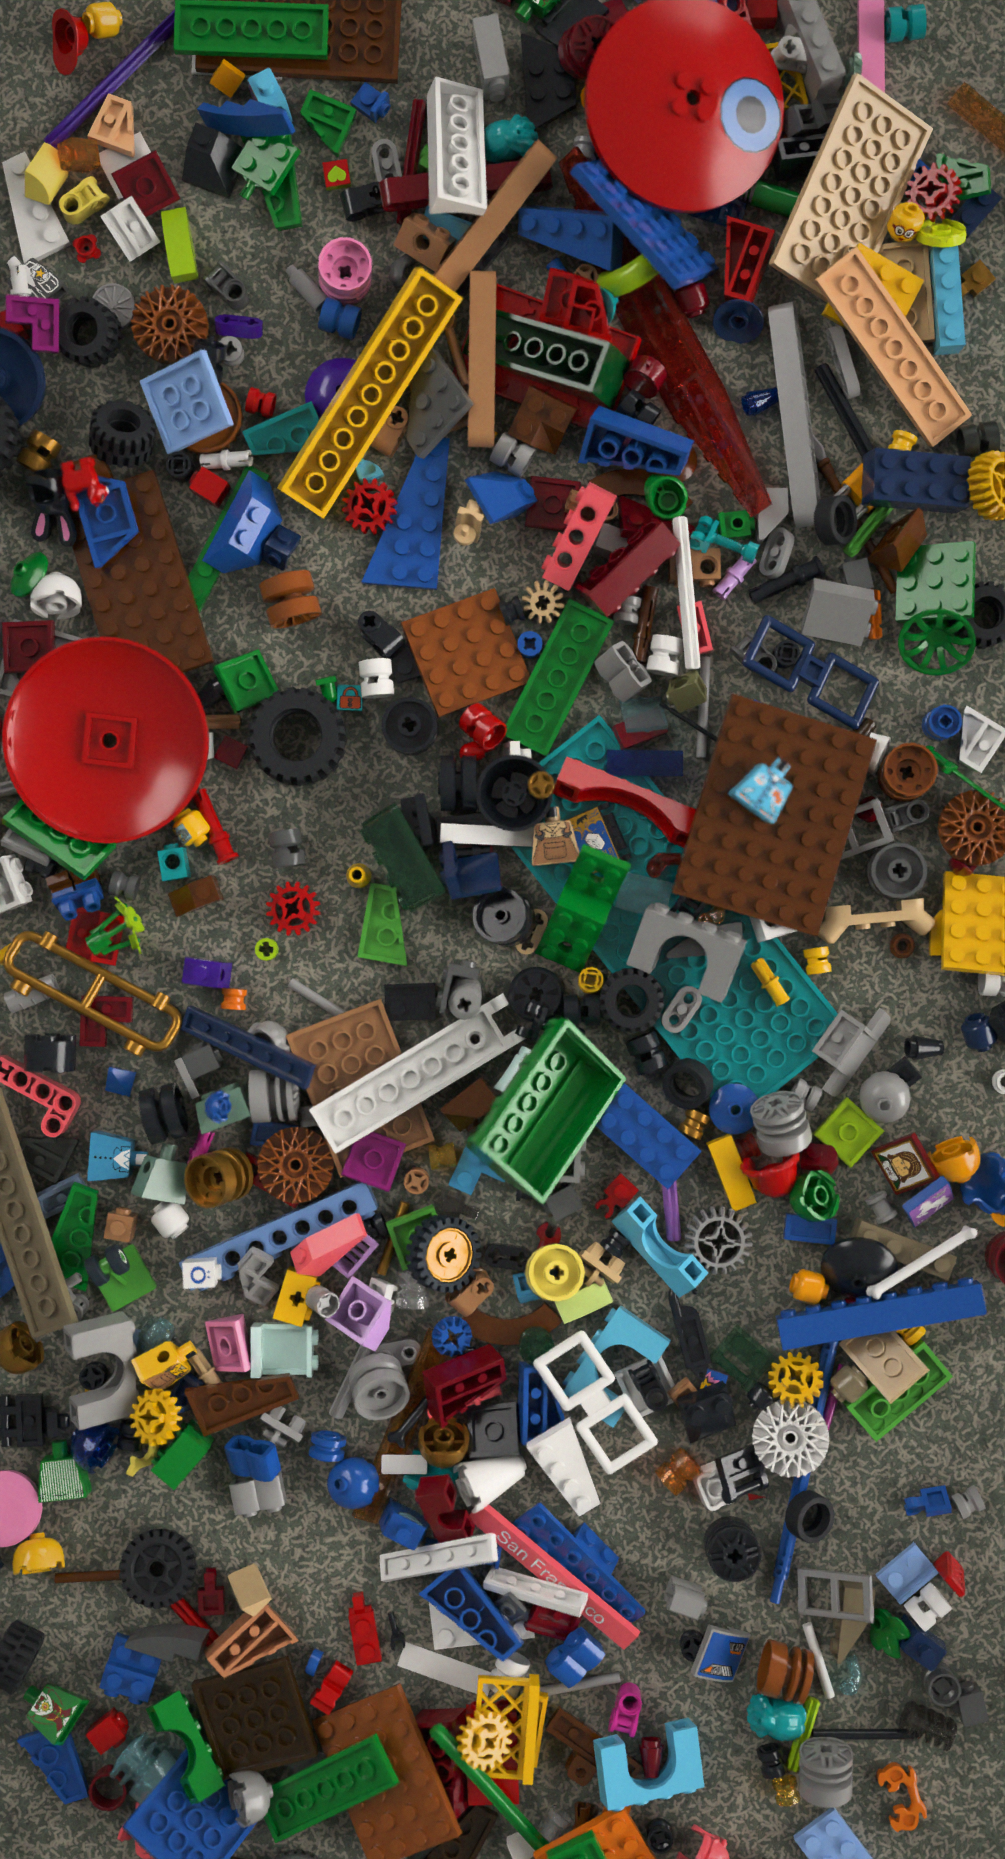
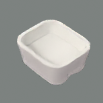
(879, 751)
(710, 1487)

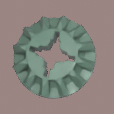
(853, 66)

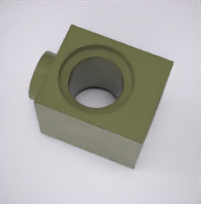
(686, 691)

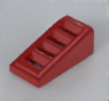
(951, 1572)

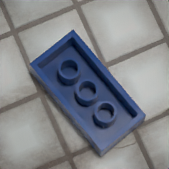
(647, 1137)

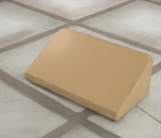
(250, 1589)

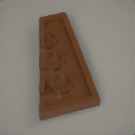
(235, 1401)

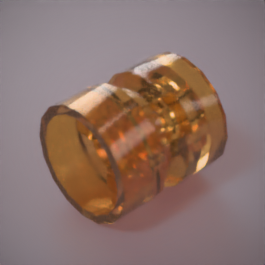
(680, 1469)

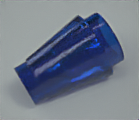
(759, 400)

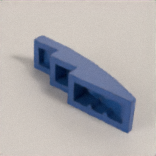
(247, 120)

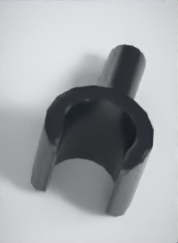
(396, 1634)

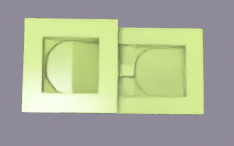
(584, 1302)

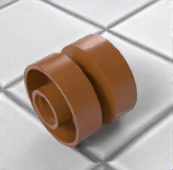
(289, 593)

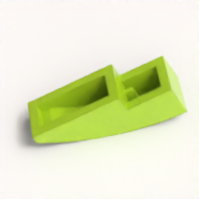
(179, 245)

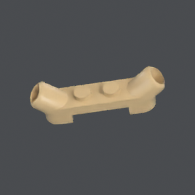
(908, 911)

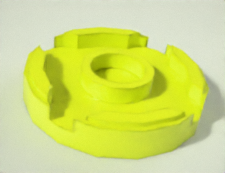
(944, 234)

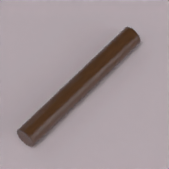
(87, 1576)

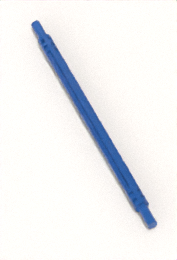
(800, 1484)

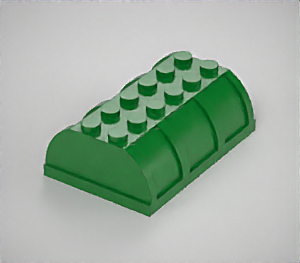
(546, 1110)

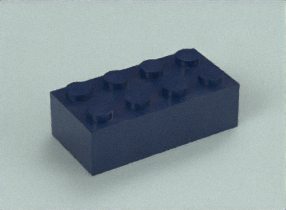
(915, 480)

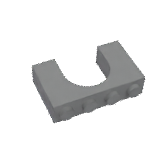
(823, 61)
(721, 948)
(115, 1398)

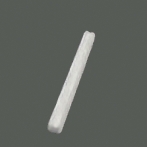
(686, 594)

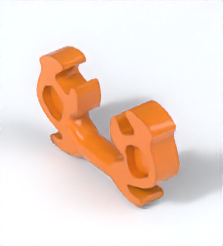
(907, 1817)

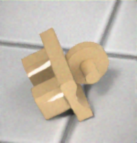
(468, 524)
(610, 1271)

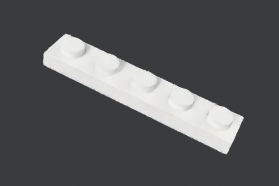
(438, 1557)

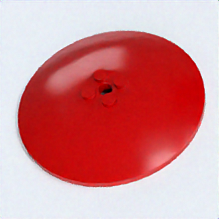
(58, 747)

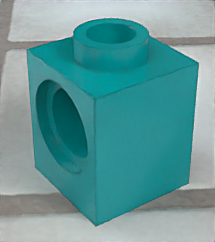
(181, 871)

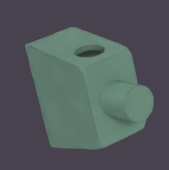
(161, 1177)

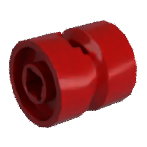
(482, 726)

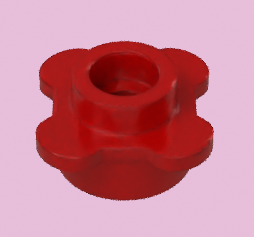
(86, 241)

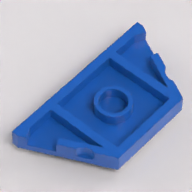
(110, 524)

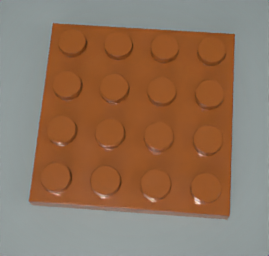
(465, 653)

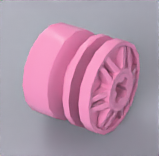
(340, 258)

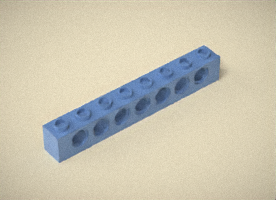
(241, 1243)

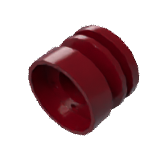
(576, 44)

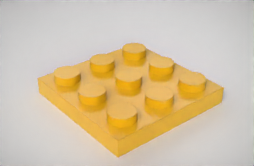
(899, 283)

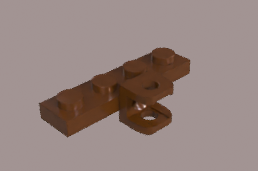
(580, 1738)

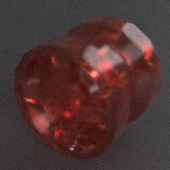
(747, 1147)

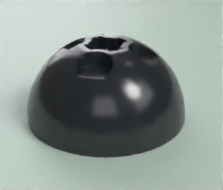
(494, 792)

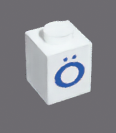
(201, 1272)

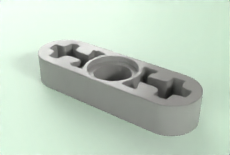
(843, 361)

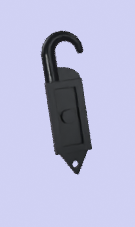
(690, 1336)

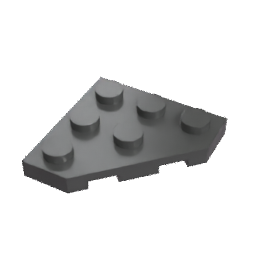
(435, 404)

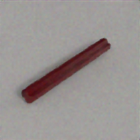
(413, 146)

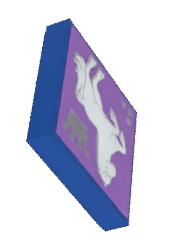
(928, 1201)

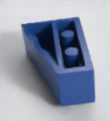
(536, 1404)

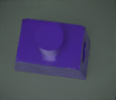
(206, 972)

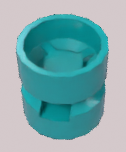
(905, 23)

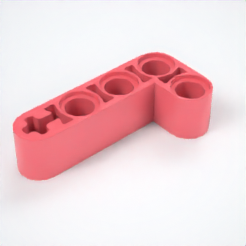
(32, 1090)

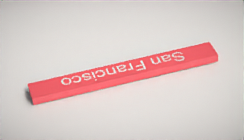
(549, 1570)

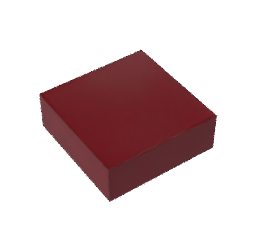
(231, 752)

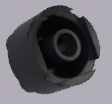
(49, 1053)

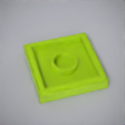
(848, 1132)

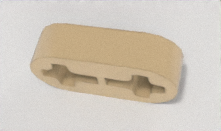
(537, 934)

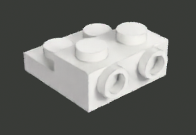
(13, 887)

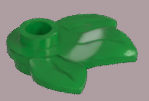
(887, 1632)

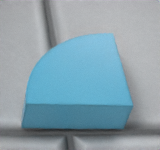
(368, 470)

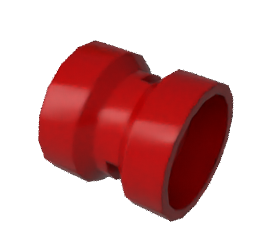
(260, 402)

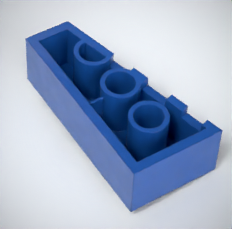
(576, 232)
(633, 444)
(471, 1608)

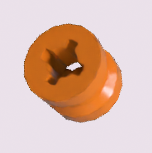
(233, 999)

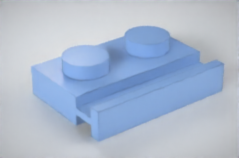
(907, 1573)

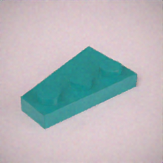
(283, 432)

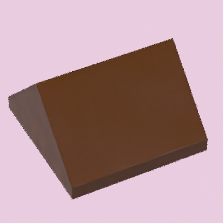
(900, 541)

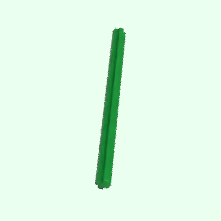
(489, 1789)

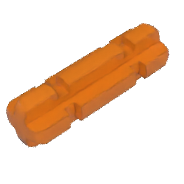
(876, 620)

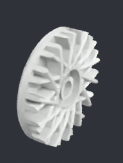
(787, 1457)

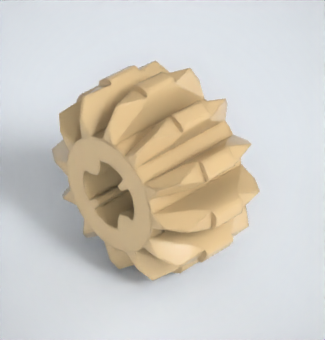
(534, 598)

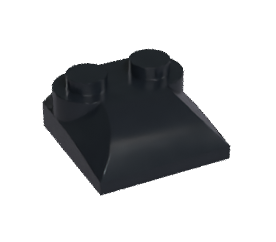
(706, 1411)

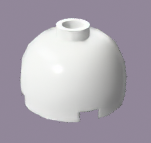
(56, 595)

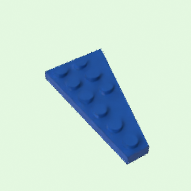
(412, 544)

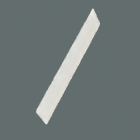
(485, 835)

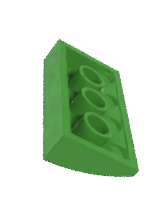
(879, 1415)

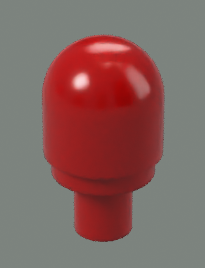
(473, 748)

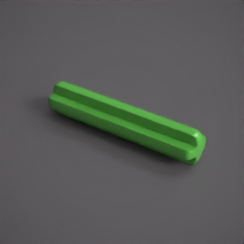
(866, 530)

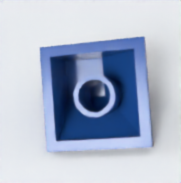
(501, 495)

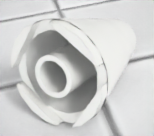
(487, 1479)

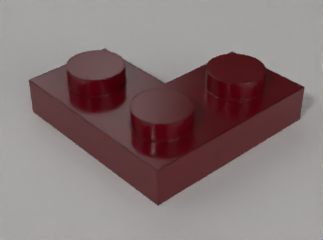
(114, 1007)

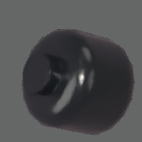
(760, 1396)

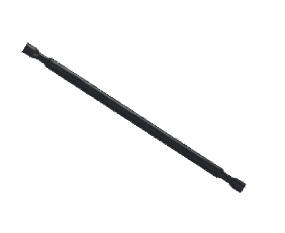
(688, 721)

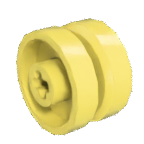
(569, 1275)

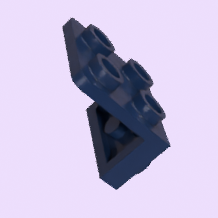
(469, 874)

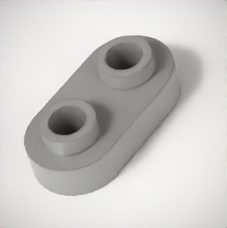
(385, 166)
(776, 554)
(681, 1009)
(397, 1349)

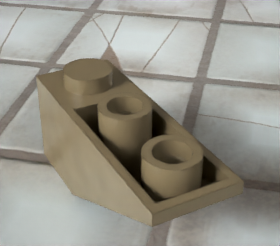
(848, 1630)

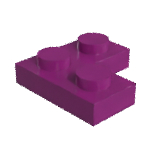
(41, 314)

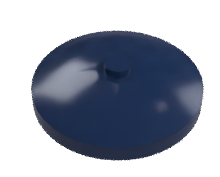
(20, 376)

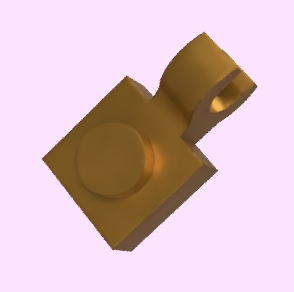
(976, 279)

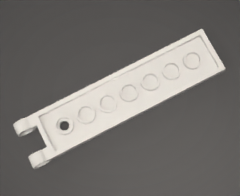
(412, 1077)

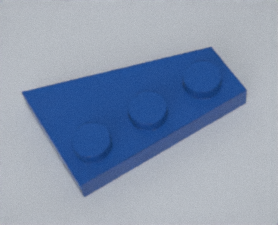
(59, 1764)

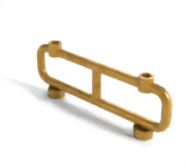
(136, 1042)

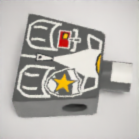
(39, 279)

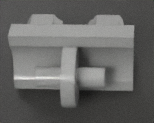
(292, 1431)

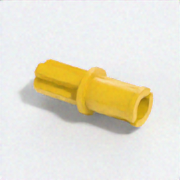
(769, 982)

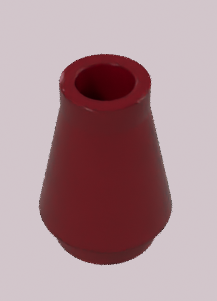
(651, 1755)

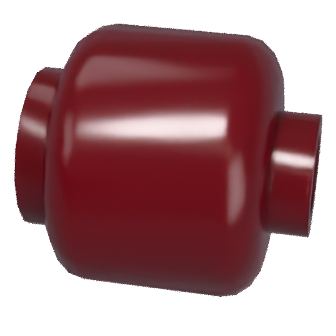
(693, 299)

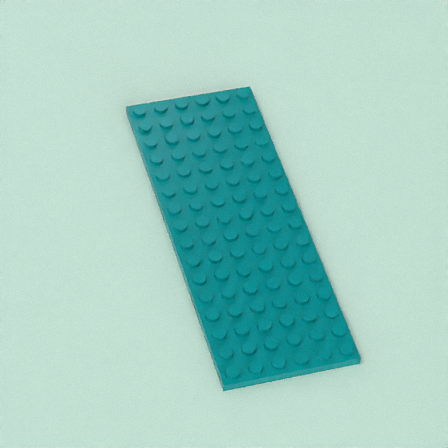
(745, 1035)

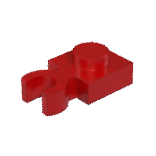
(619, 1192)

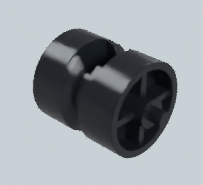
(216, 352)

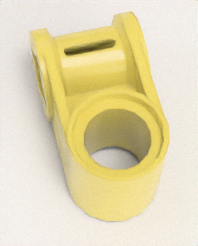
(84, 199)

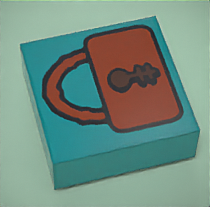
(349, 698)

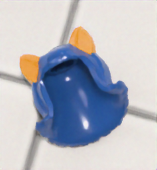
(987, 1187)

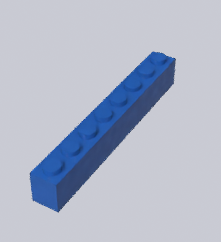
(881, 1315)

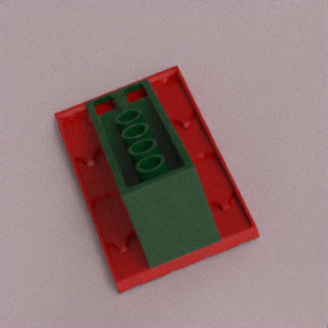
(555, 359)

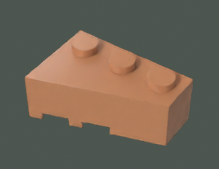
(249, 1640)

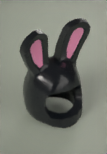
(49, 501)

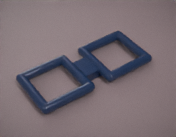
(811, 672)

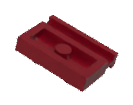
(551, 1622)

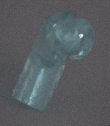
(855, 1677)

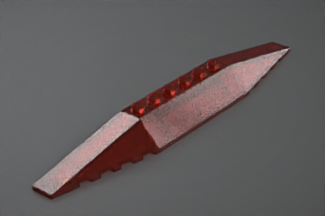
(692, 384)

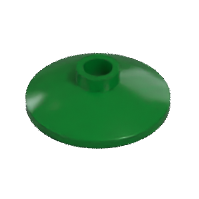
(28, 574)

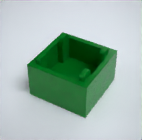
(181, 1454)

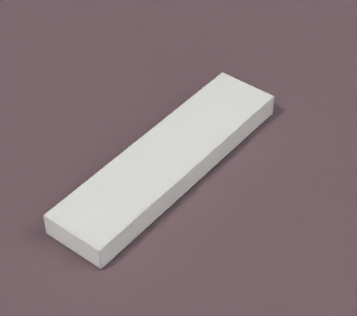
(536, 1591)

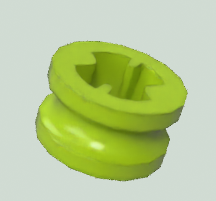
(261, 955)

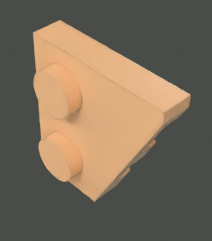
(115, 126)

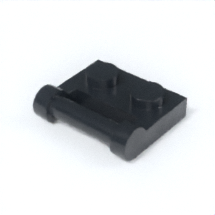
(739, 1465)

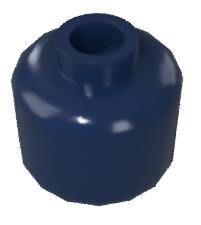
(978, 1032)

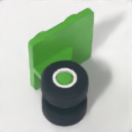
(120, 1275)

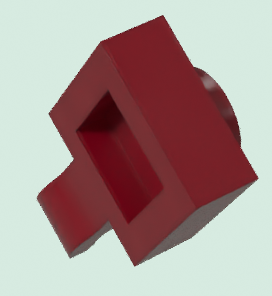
(211, 1597)

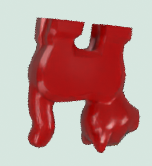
(82, 480)

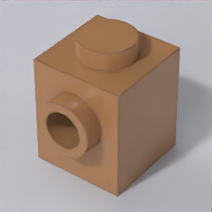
(121, 1224)

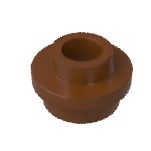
(908, 940)

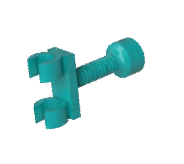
(747, 551)

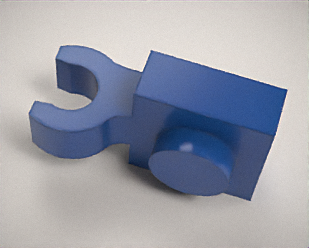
(931, 1500)

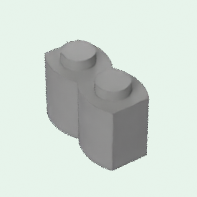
(622, 671)
(254, 1495)
(685, 1598)

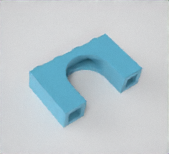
(622, 1329)
(679, 1774)

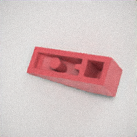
(327, 1246)

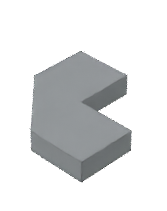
(251, 1269)

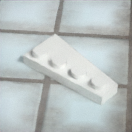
(36, 222)
(565, 1465)
(448, 1635)

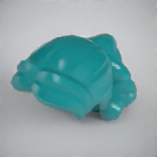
(508, 139)
(776, 1718)

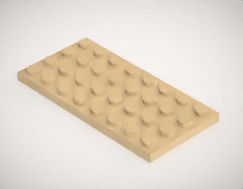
(851, 184)

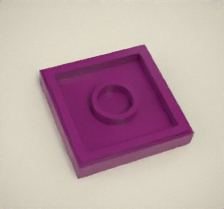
(374, 1160)

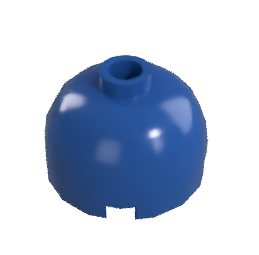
(353, 1483)

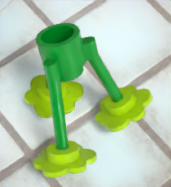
(100, 941)

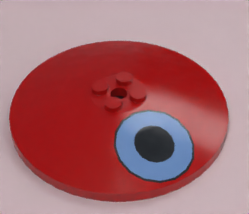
(647, 130)

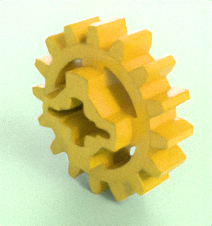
(798, 1369)
(151, 1429)
(484, 1739)

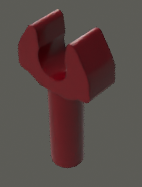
(546, 1240)

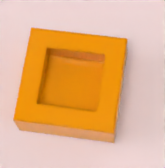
(227, 78)

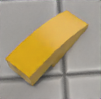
(727, 1165)

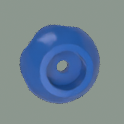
(218, 1106)

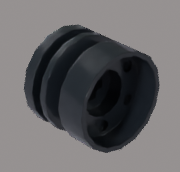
(721, 1539)

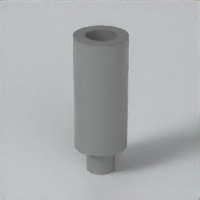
(306, 287)

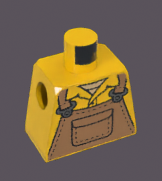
(164, 1364)

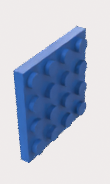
(176, 1829)

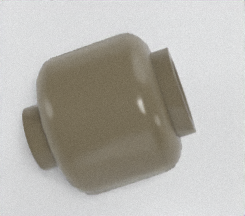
(849, 1384)

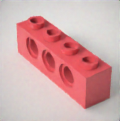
(565, 574)

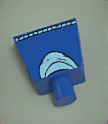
(404, 1524)

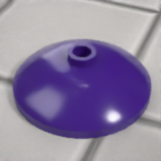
(326, 381)

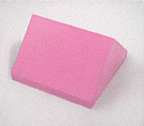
(229, 1343)

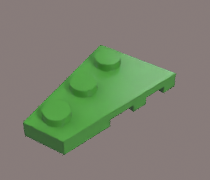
(382, 927)

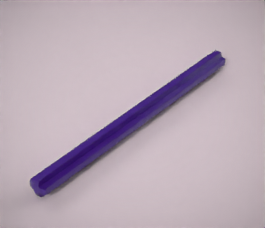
(112, 81)

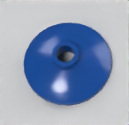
(721, 1104)

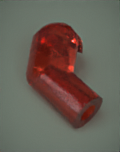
(660, 861)

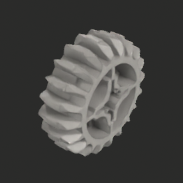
(730, 1242)

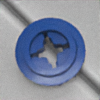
(440, 1335)

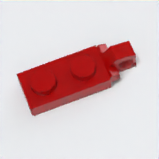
(364, 1631)

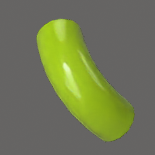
(627, 277)

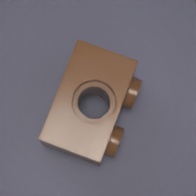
(411, 240)

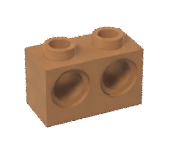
(697, 558)

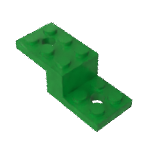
(582, 908)

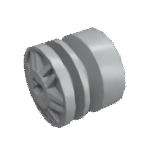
(272, 1095)
(781, 1123)
(825, 1771)

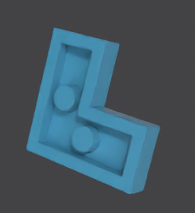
(468, 1172)

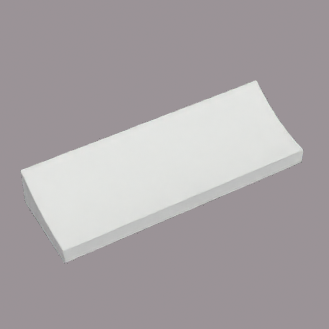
(456, 148)

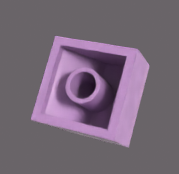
(362, 1314)

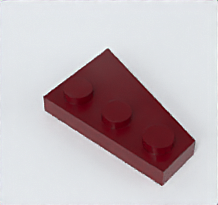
(635, 515)

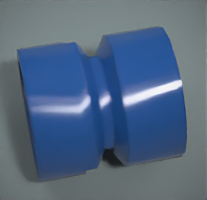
(340, 318)
(942, 722)

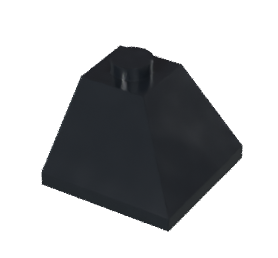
(210, 161)

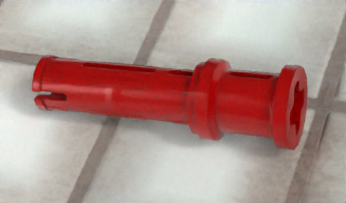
(218, 838)

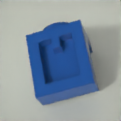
(371, 102)

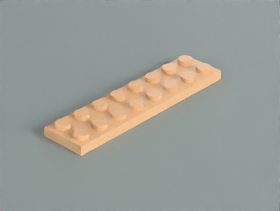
(893, 347)

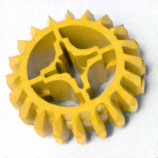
(988, 485)

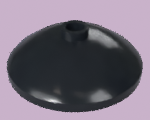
(856, 1264)

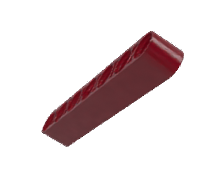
(413, 190)

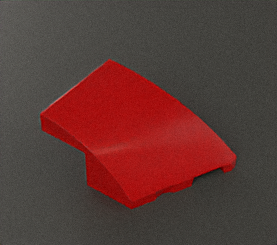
(575, 304)

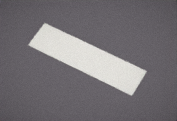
(442, 1668)

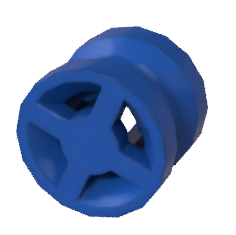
(527, 648)

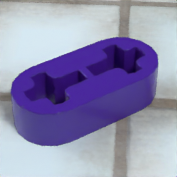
(238, 326)

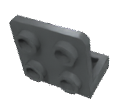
(464, 969)

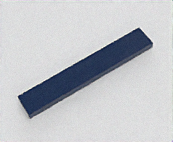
(248, 1047)

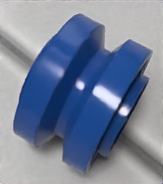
(327, 1446)

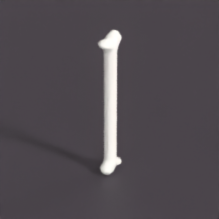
(965, 1234)

